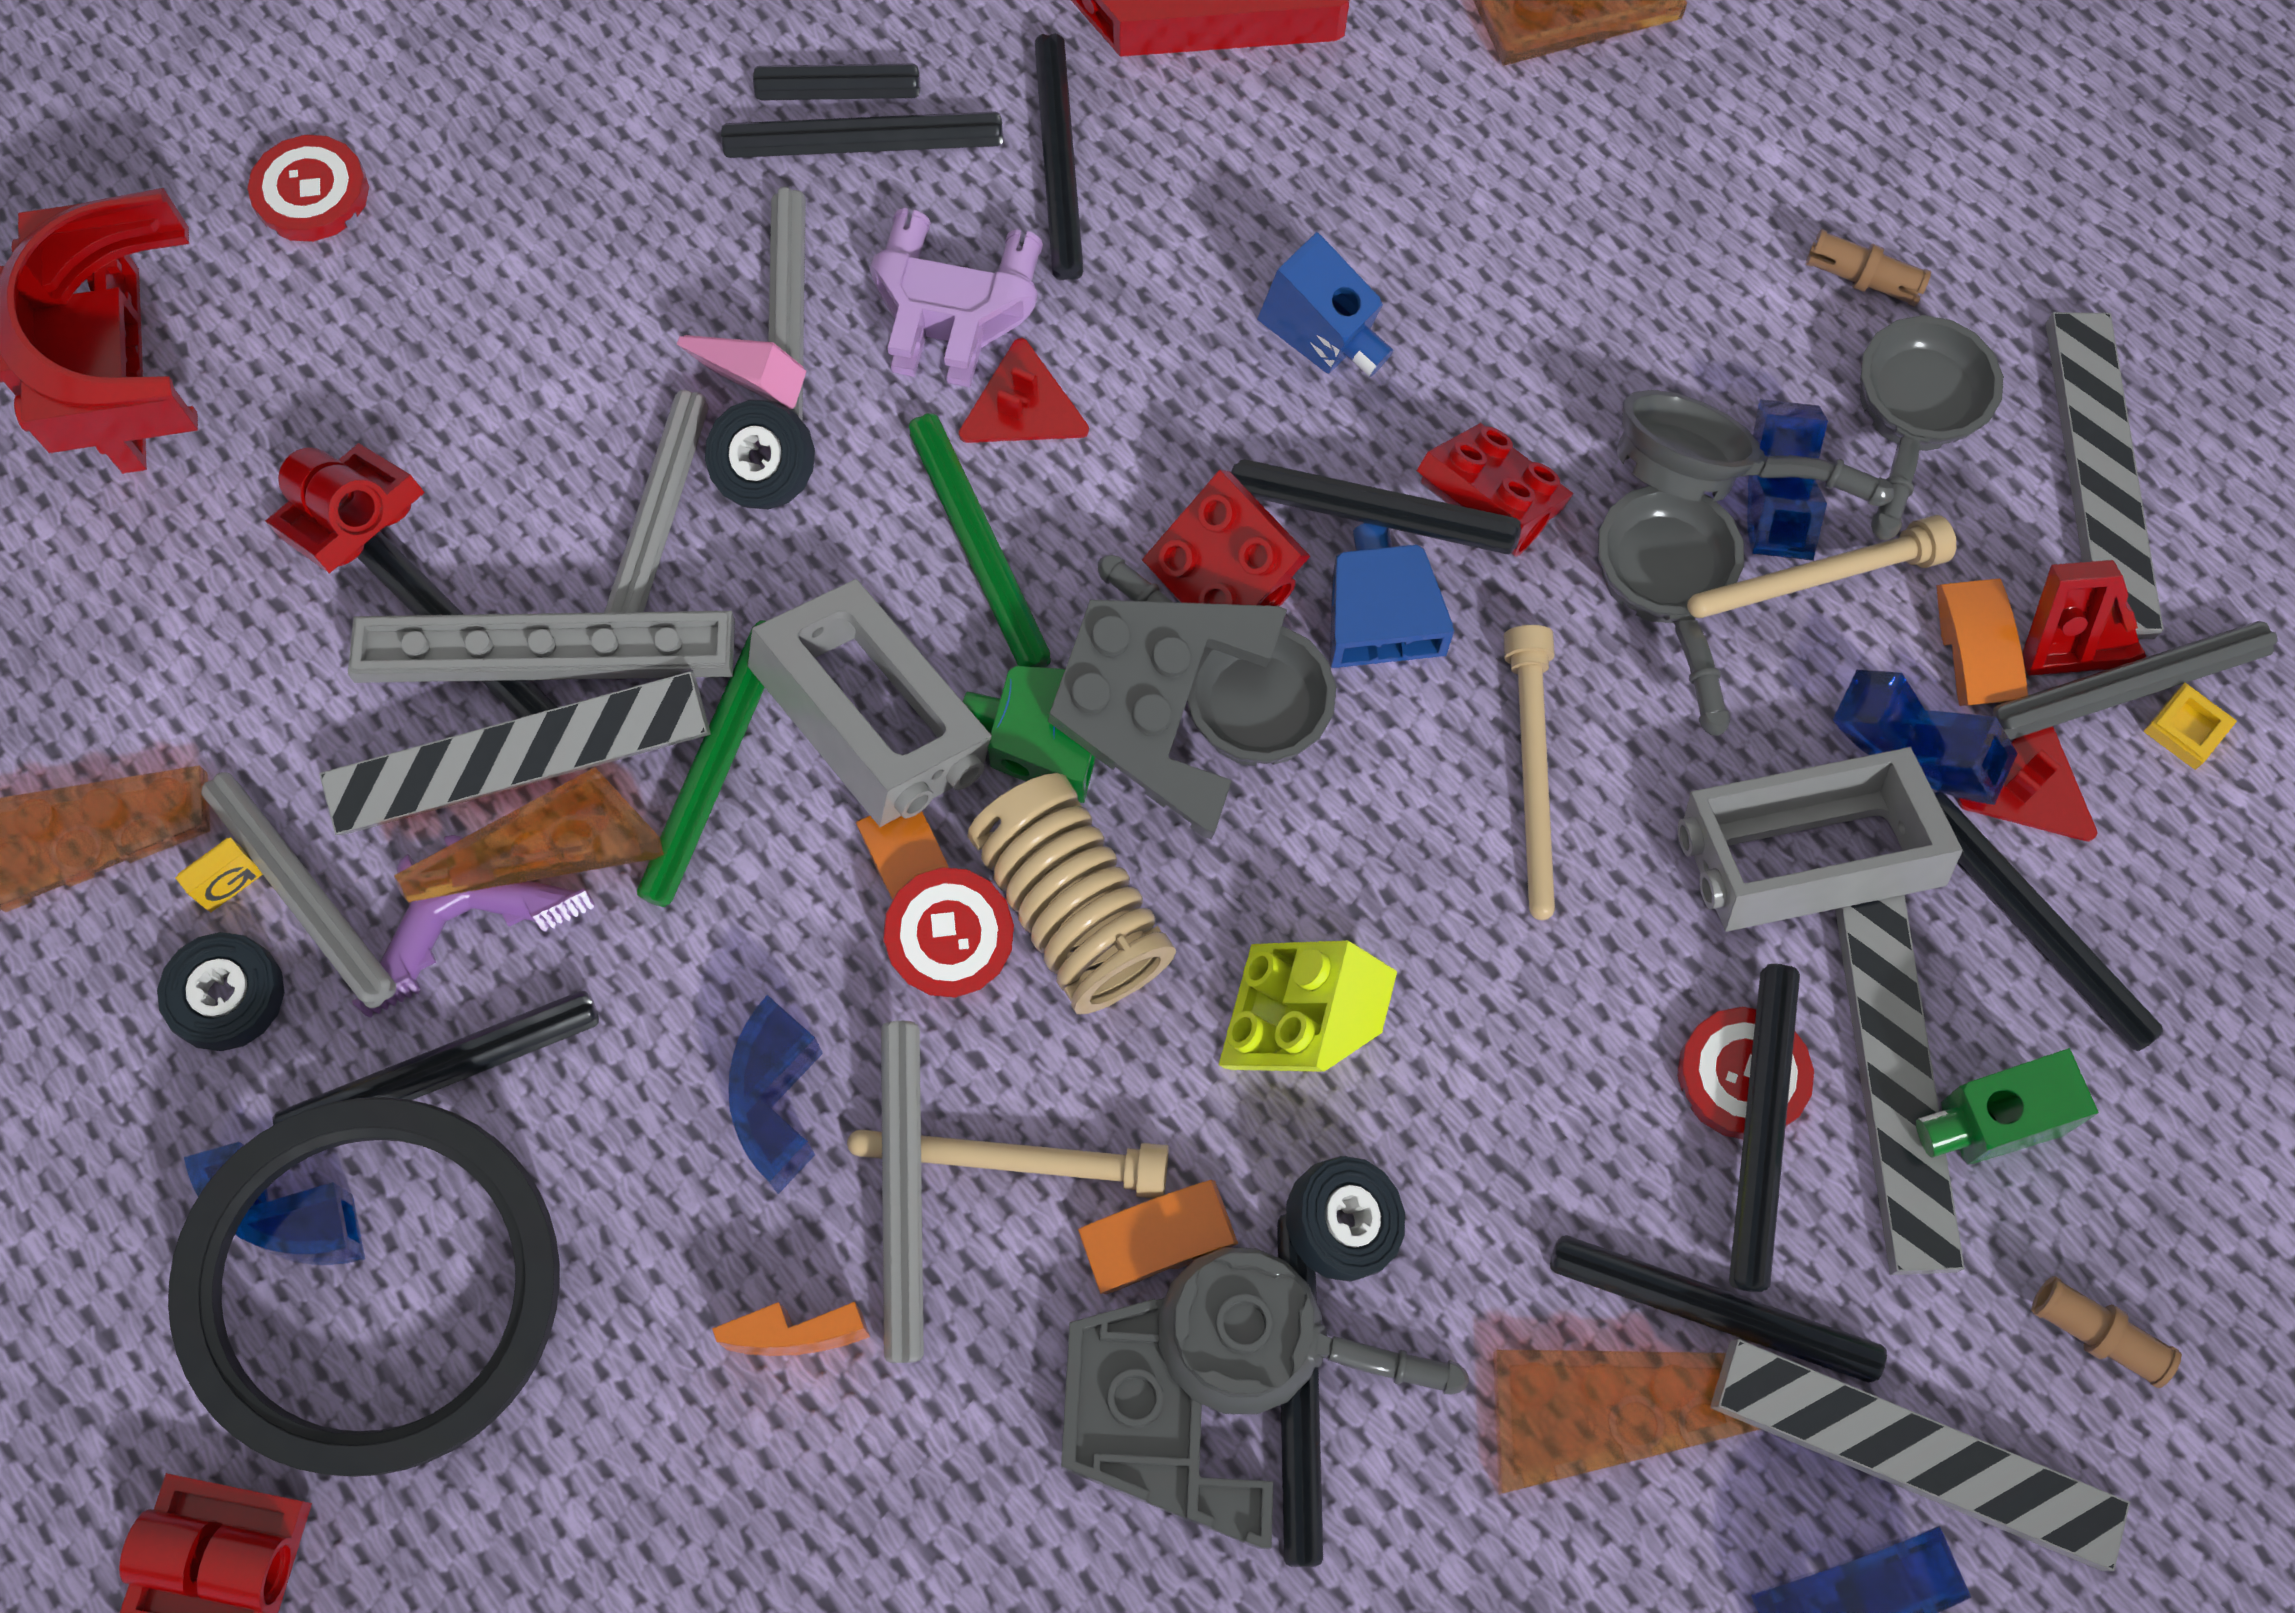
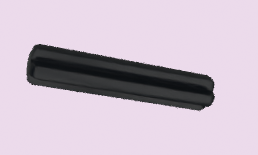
(836, 82)

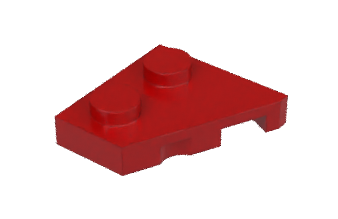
(2082, 621)

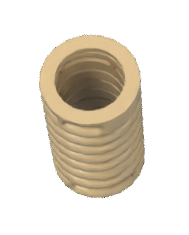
(1070, 893)

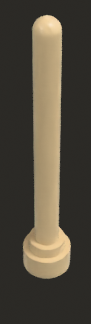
(1922, 544)
(1529, 653)
(1139, 1169)

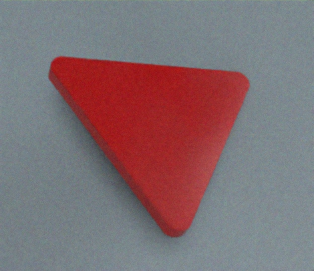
(1022, 403)
(2040, 790)

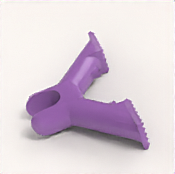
(425, 919)

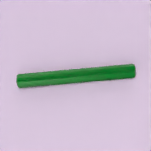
(979, 542)
(703, 783)

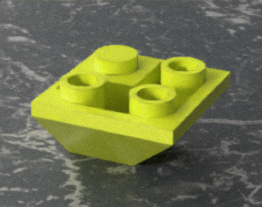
(1306, 1006)

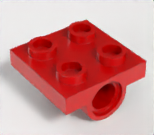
(1491, 476)
(339, 502)
(1227, 550)
(211, 1550)

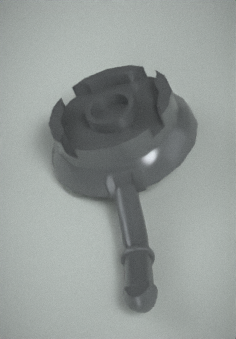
(1924, 389)
(1696, 448)
(1657, 557)
(1244, 707)
(1249, 1333)

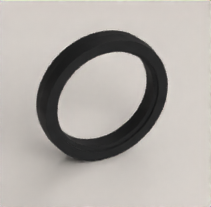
(211, 1225)

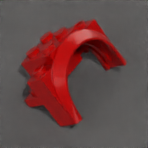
(80, 354)

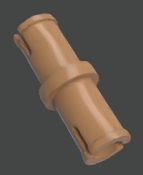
(1868, 267)
(2106, 1332)

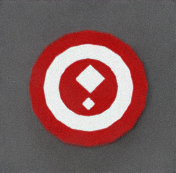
(308, 187)
(948, 932)
(1717, 1071)

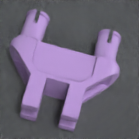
(950, 300)

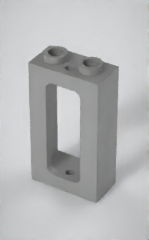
(880, 779)
(1810, 798)

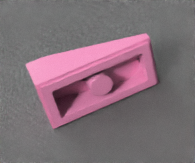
(751, 364)

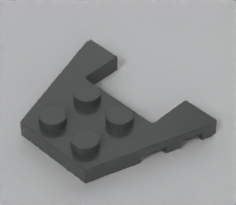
(1133, 682)
(1142, 1431)

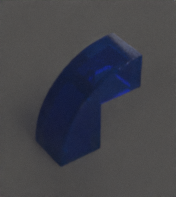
(1786, 512)
(1956, 751)
(764, 1066)
(302, 1227)
(1894, 1577)

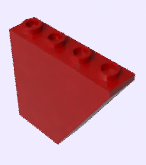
(1203, 25)

